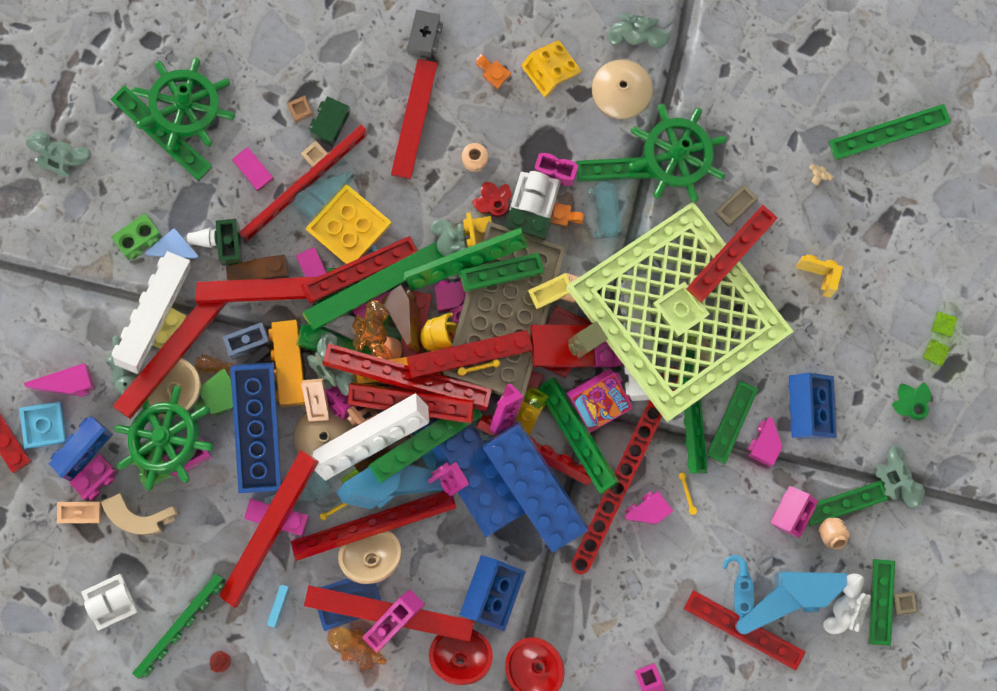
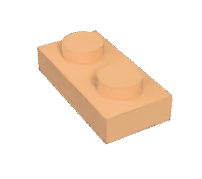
(315, 400)
(78, 512)

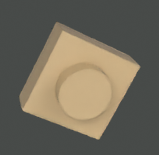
(313, 153)

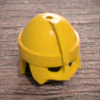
(436, 333)

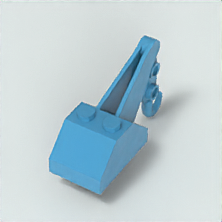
(368, 493)
(792, 592)

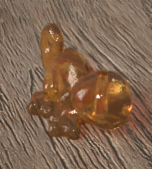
(371, 330)
(354, 647)

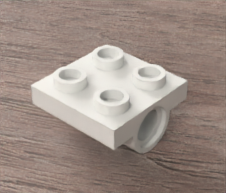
(535, 193)
(109, 602)

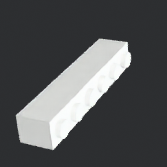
(151, 313)
(632, 387)
(371, 436)

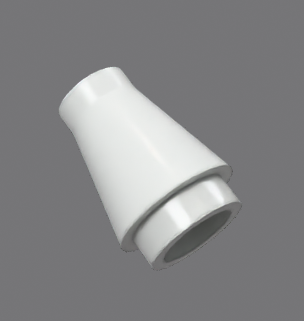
(203, 238)

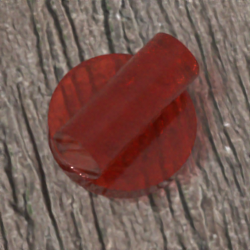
(220, 661)

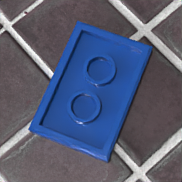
(331, 620)

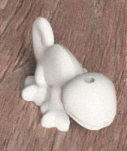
(850, 608)

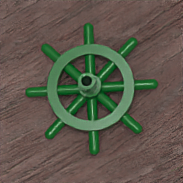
(183, 103)
(678, 152)
(163, 438)

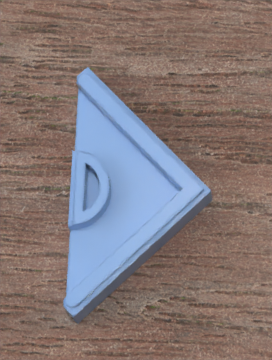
(172, 243)

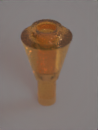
(209, 364)

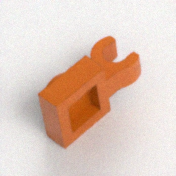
(494, 73)
(562, 215)

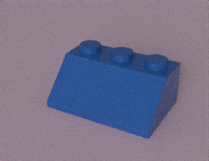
(812, 406)
(80, 448)
(492, 592)

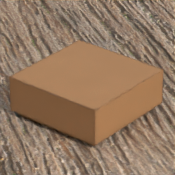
(300, 109)

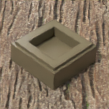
(905, 603)

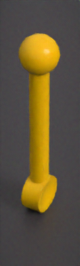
(462, 371)
(692, 510)
(323, 516)

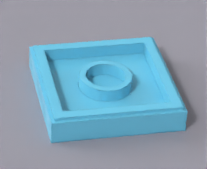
(43, 425)

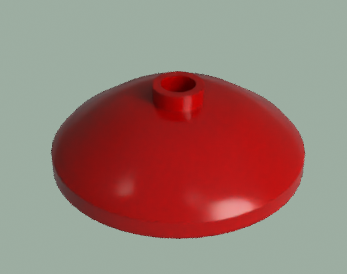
(475, 655)
(524, 670)

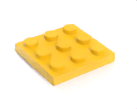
(348, 225)

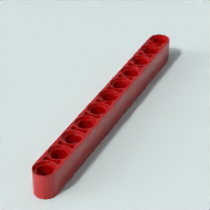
(624, 481)

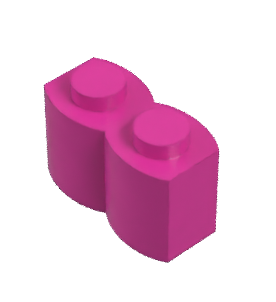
(561, 169)

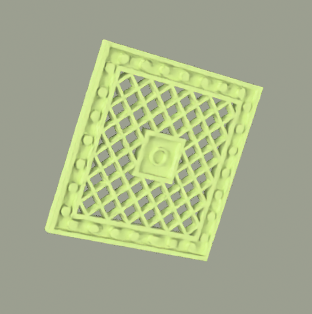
(679, 312)

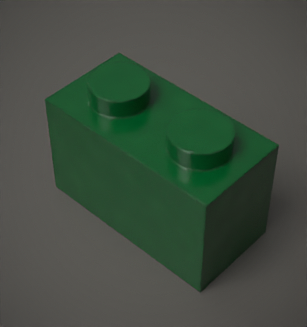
(329, 121)
(529, 223)
(229, 242)

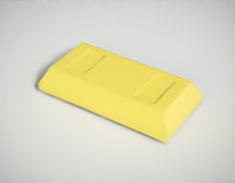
(550, 291)

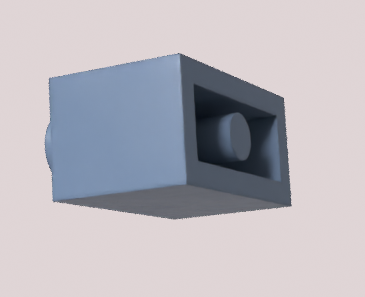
(246, 341)

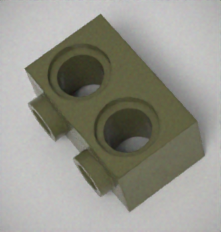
(587, 340)

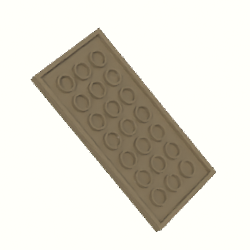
(504, 311)

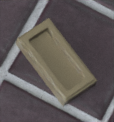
(736, 205)

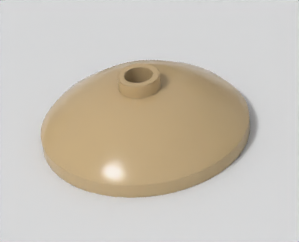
(619, 101)
(186, 377)
(308, 433)
(356, 558)

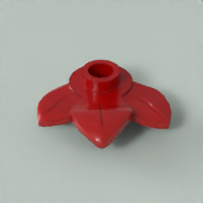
(491, 197)

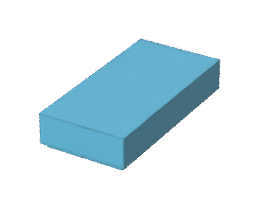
(278, 606)

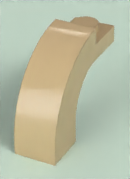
(124, 518)

